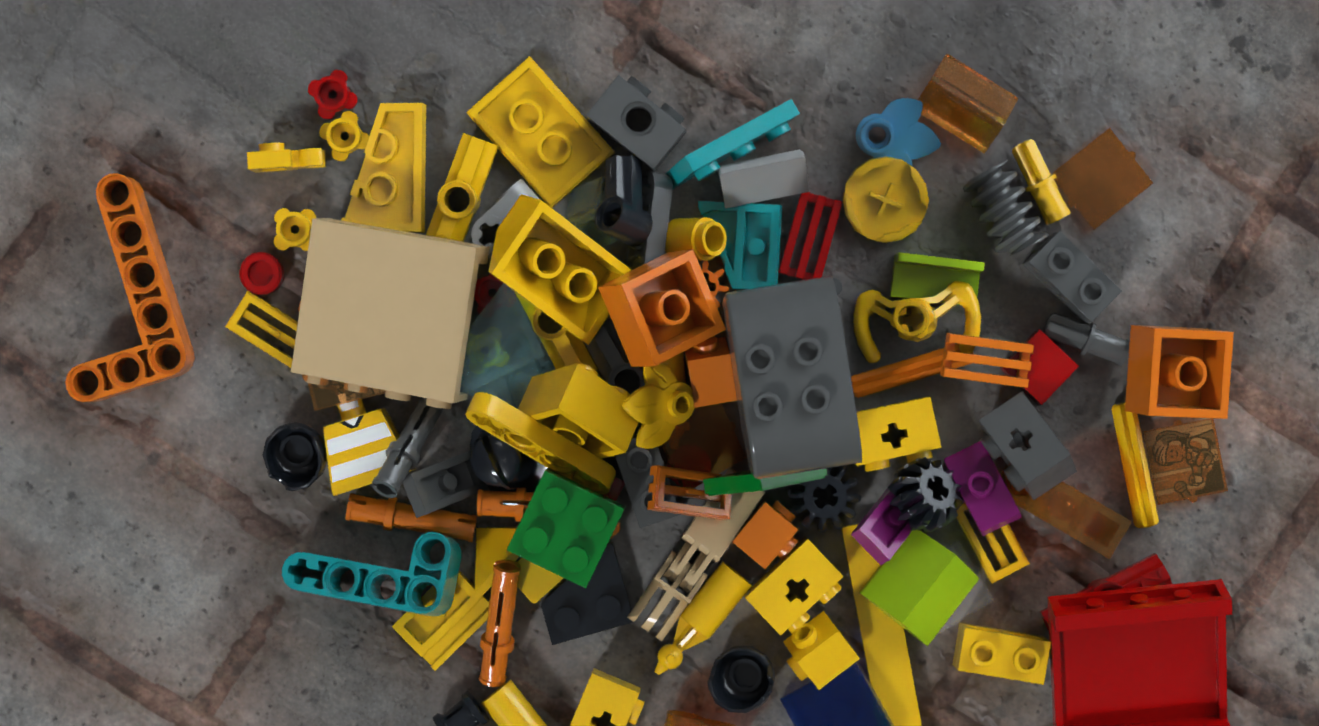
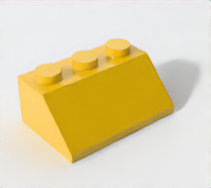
(554, 266)

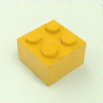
(581, 409)

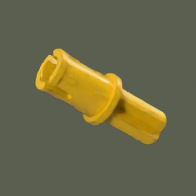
(1040, 182)

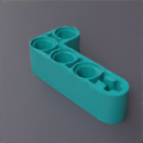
(370, 577)

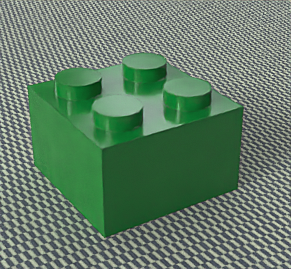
(566, 528)

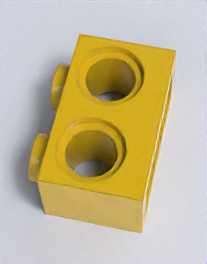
(1001, 653)

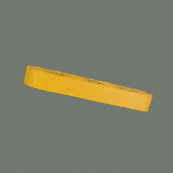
(540, 442)

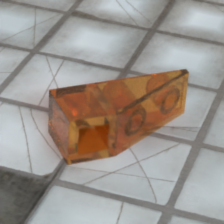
(1075, 516)

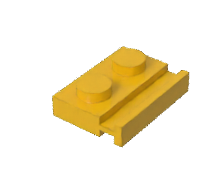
(440, 636)

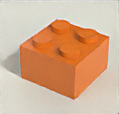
(662, 308)
(1179, 372)

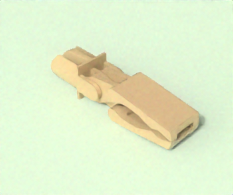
(708, 537)

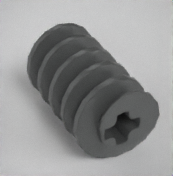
(1004, 210)

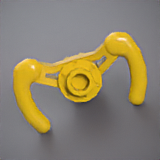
(915, 317)

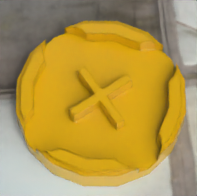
(885, 199)

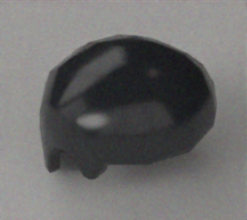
(295, 455)
(741, 679)

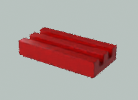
(820, 202)

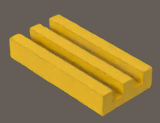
(242, 311)
(1006, 567)

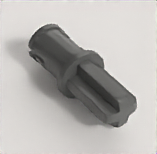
(1087, 338)

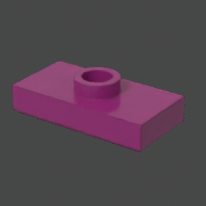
(982, 488)

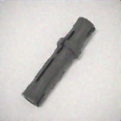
(404, 453)

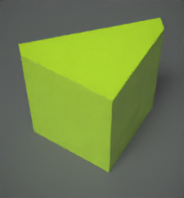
(920, 586)

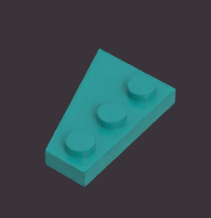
(734, 144)

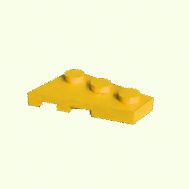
(393, 171)

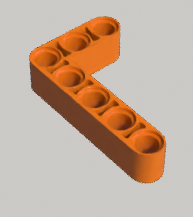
(141, 300)

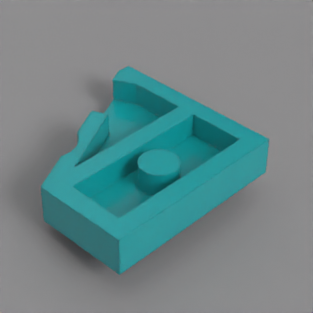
(751, 243)

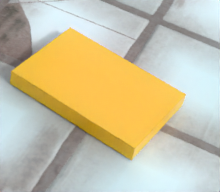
(540, 132)

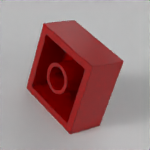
(1048, 368)

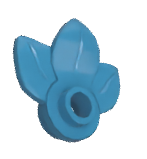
(904, 135)

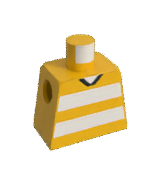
(357, 446)

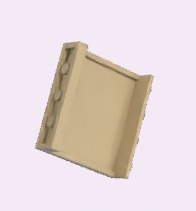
(386, 310)

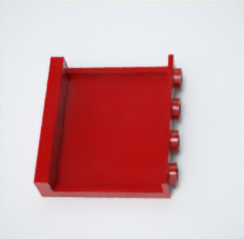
(1140, 656)

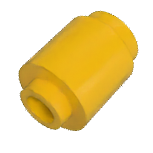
(700, 234)

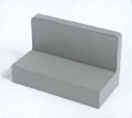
(763, 178)

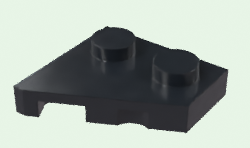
(580, 612)

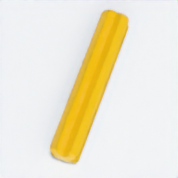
(1135, 467)

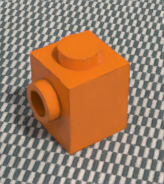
(710, 372)
(767, 533)

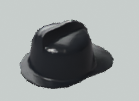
(502, 465)

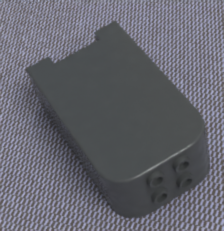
(792, 377)

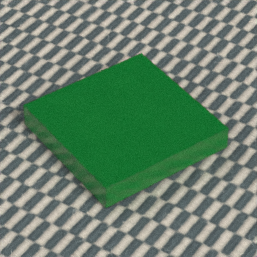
(746, 482)

